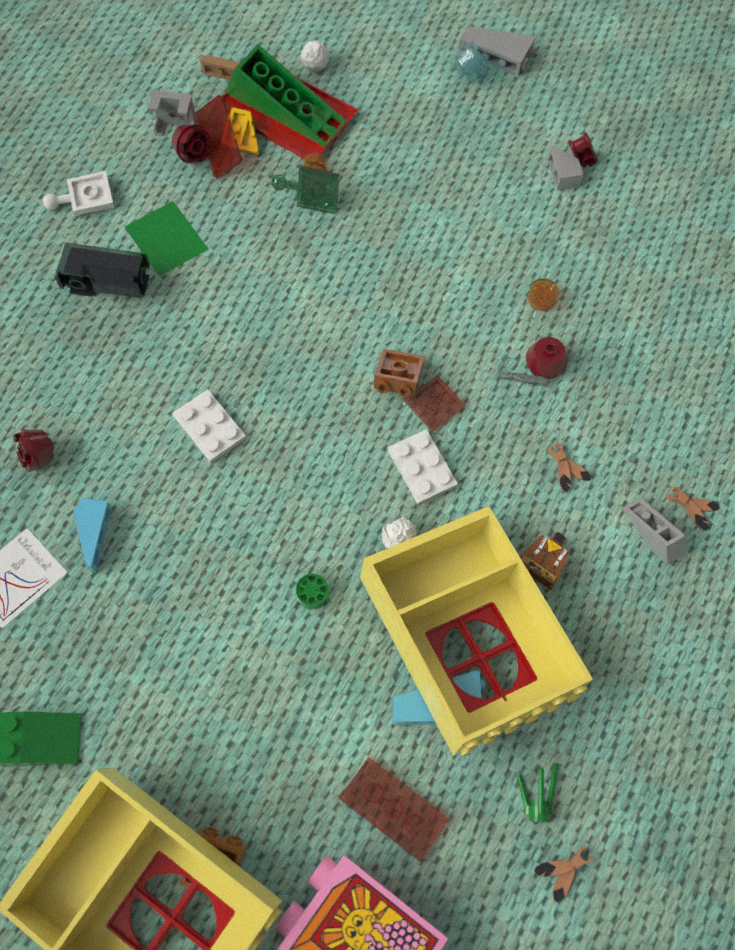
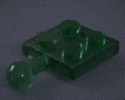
(314, 189)

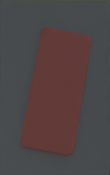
(223, 145)

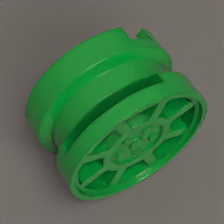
(312, 591)

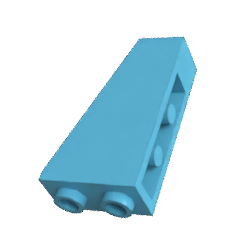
(412, 709)

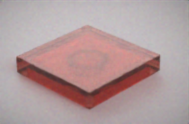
(434, 403)

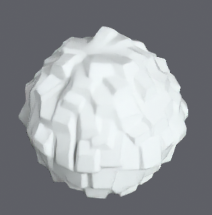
(315, 56)
(398, 532)

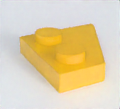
(244, 130)

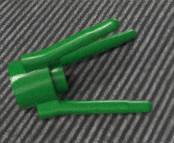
(539, 810)

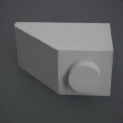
(564, 169)

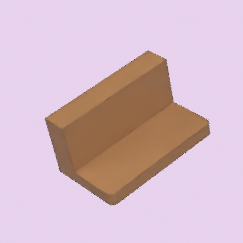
(217, 67)

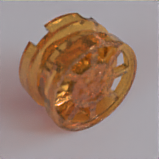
(543, 296)

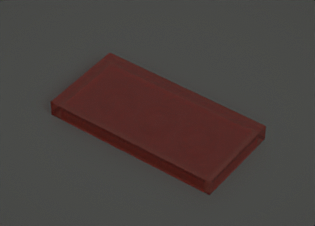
(394, 809)

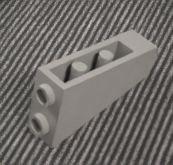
(500, 48)

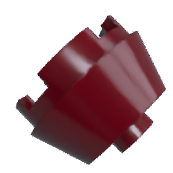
(191, 143)
(547, 357)
(34, 449)

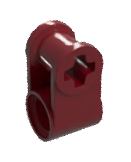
(583, 150)

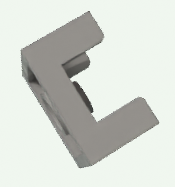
(171, 109)

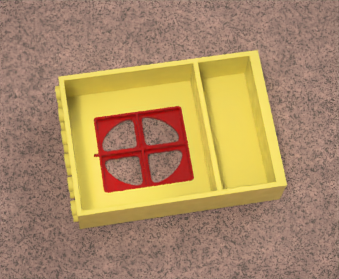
(465, 576)
(99, 860)

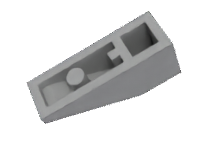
(657, 531)

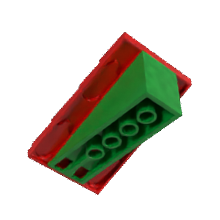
(285, 106)

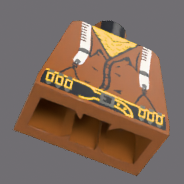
(546, 559)

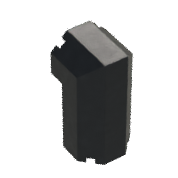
(102, 270)

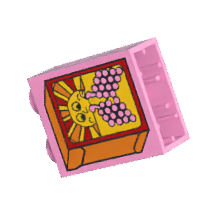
(354, 915)

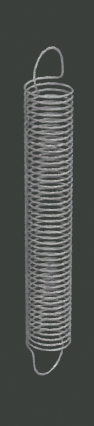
(542, 379)

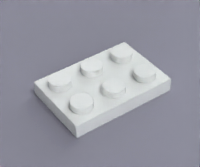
(209, 426)
(422, 467)

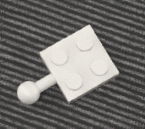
(86, 194)

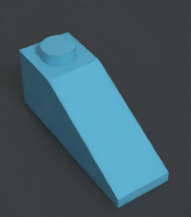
(92, 523)

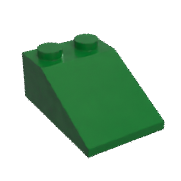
(39, 738)

